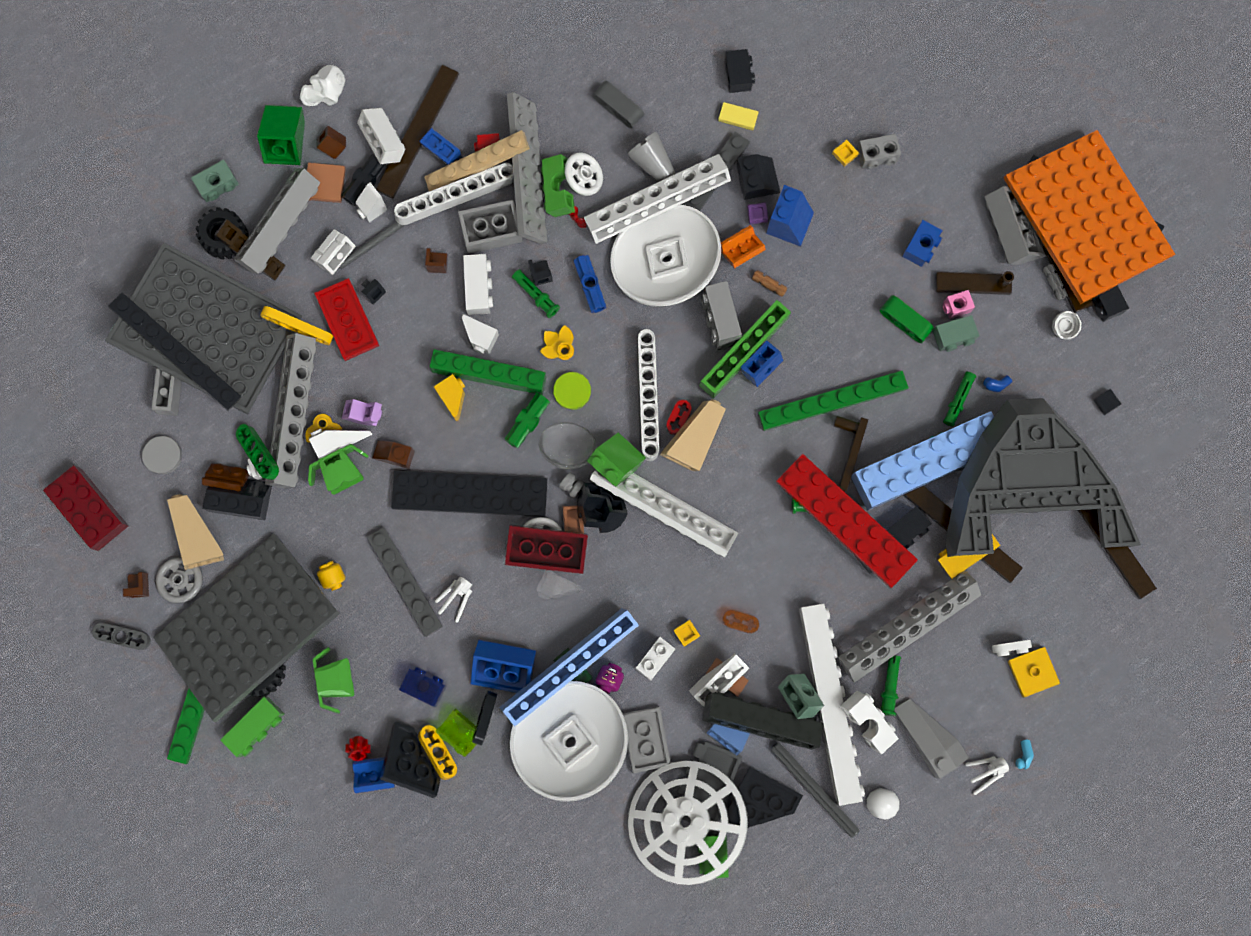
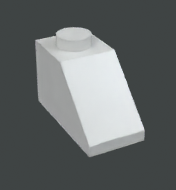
(370, 204)
(480, 335)

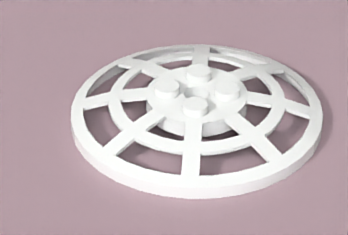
(699, 826)

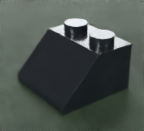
(757, 176)

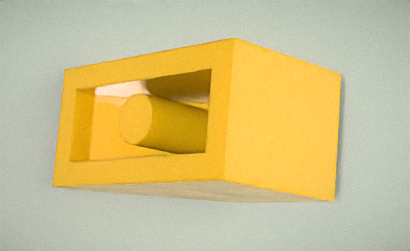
(452, 395)

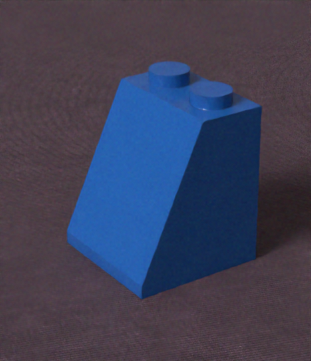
(790, 216)

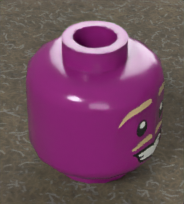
(610, 678)

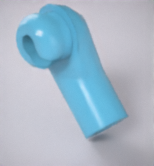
(1027, 757)

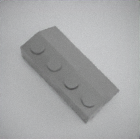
(1013, 227)

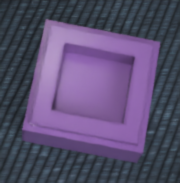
(757, 213)

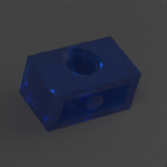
(411, 686)

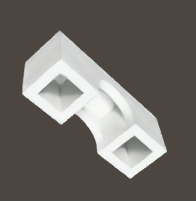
(880, 733)

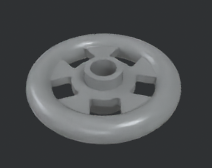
(174, 596)

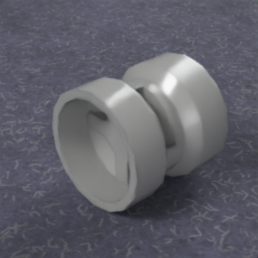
(571, 485)

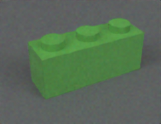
(253, 727)

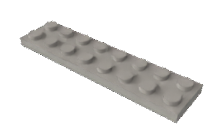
(527, 171)

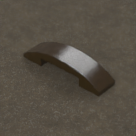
(235, 239)

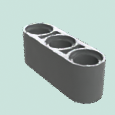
(618, 104)

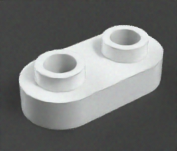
(1020, 647)

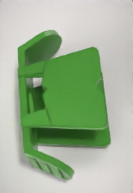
(338, 471)
(333, 680)

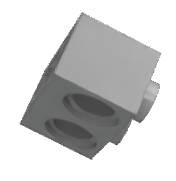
(877, 147)

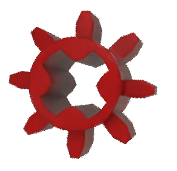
(357, 748)

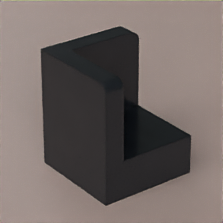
(540, 272)

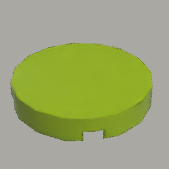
(572, 390)

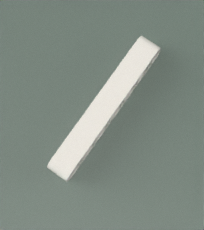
(449, 201)
(644, 386)

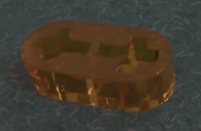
(742, 617)

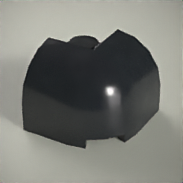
(600, 508)

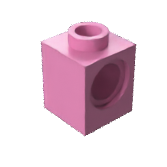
(964, 299)

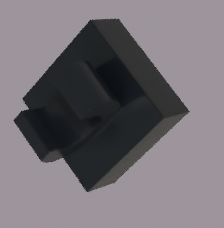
(373, 291)

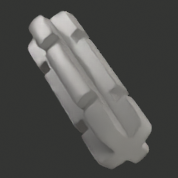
(1055, 281)

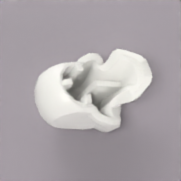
(325, 87)

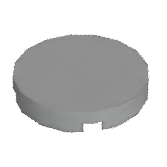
(162, 455)

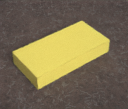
(738, 116)

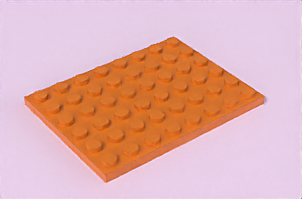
(1089, 216)

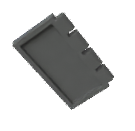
(720, 759)

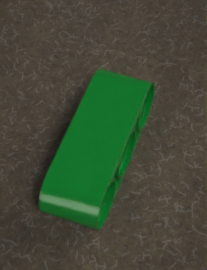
(906, 319)

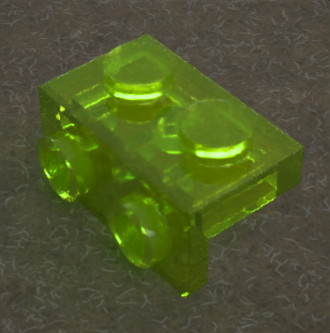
(458, 732)

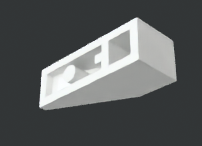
(329, 441)
(719, 679)

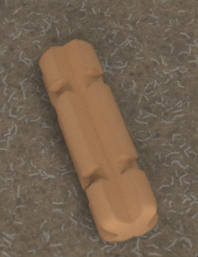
(769, 283)

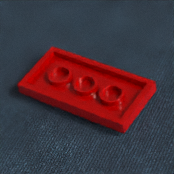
(347, 319)

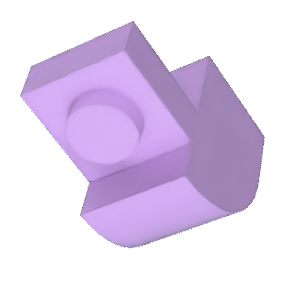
(362, 412)

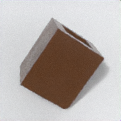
(331, 142)
(436, 262)
(137, 586)

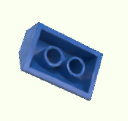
(502, 666)

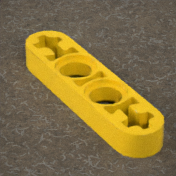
(296, 325)

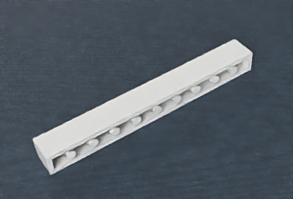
(826, 684)

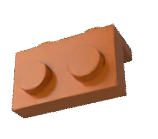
(741, 247)

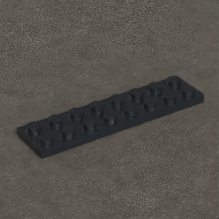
(469, 493)

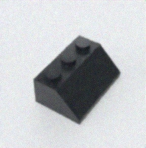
(247, 503)

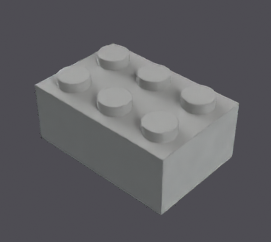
(490, 226)
(721, 315)

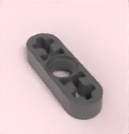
(106, 638)

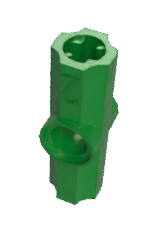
(527, 420)

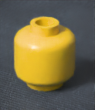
(331, 575)

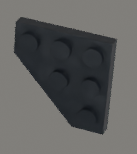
(408, 763)
(763, 799)

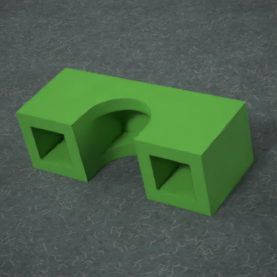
(557, 201)

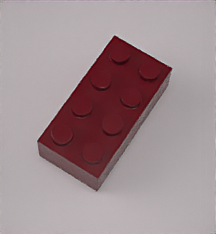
(85, 508)
(546, 549)

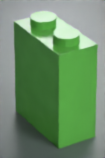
(616, 459)

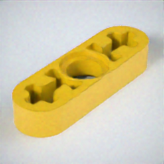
(429, 750)

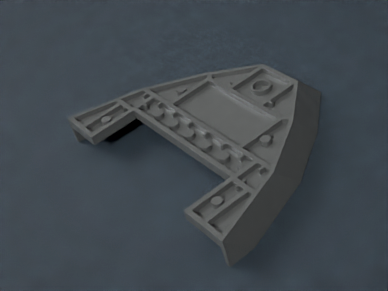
(1029, 465)

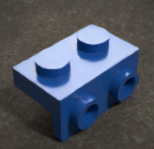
(368, 774)

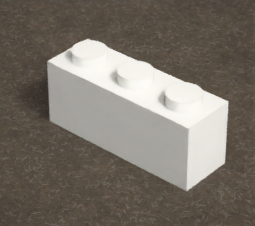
(381, 135)
(477, 284)

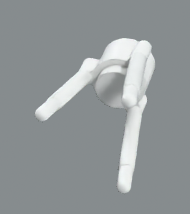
(459, 587)
(996, 767)

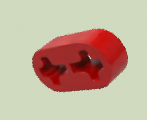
(675, 415)

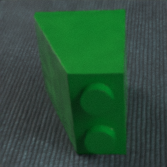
(281, 135)

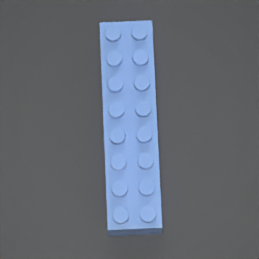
(919, 463)

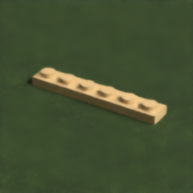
(478, 161)

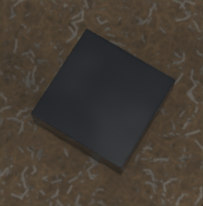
(1107, 402)

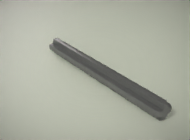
(815, 790)

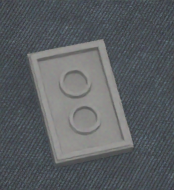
(646, 740)

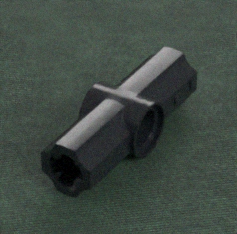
(362, 177)

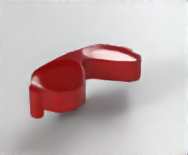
(579, 221)

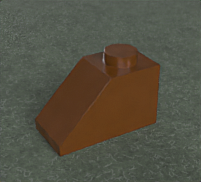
(394, 453)

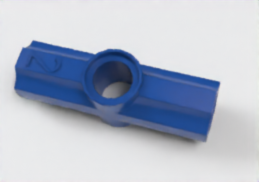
(592, 294)

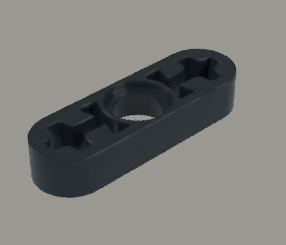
(484, 718)

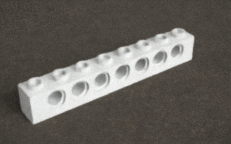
(657, 198)

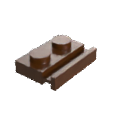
(225, 477)

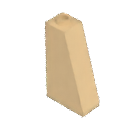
(695, 437)
(193, 536)

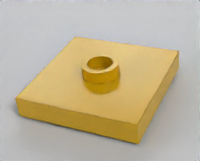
(1033, 672)

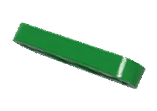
(254, 454)

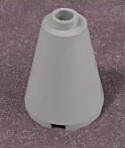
(652, 158)

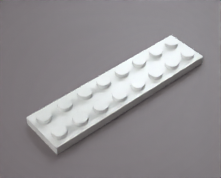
(671, 511)

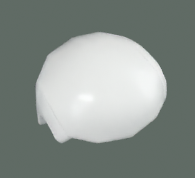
(1066, 325)
(883, 803)

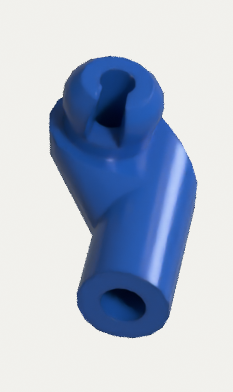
(996, 385)

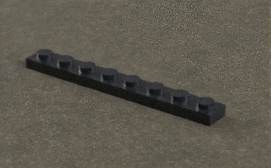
(174, 351)

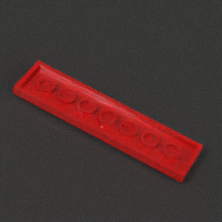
(847, 521)

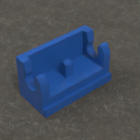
(441, 147)

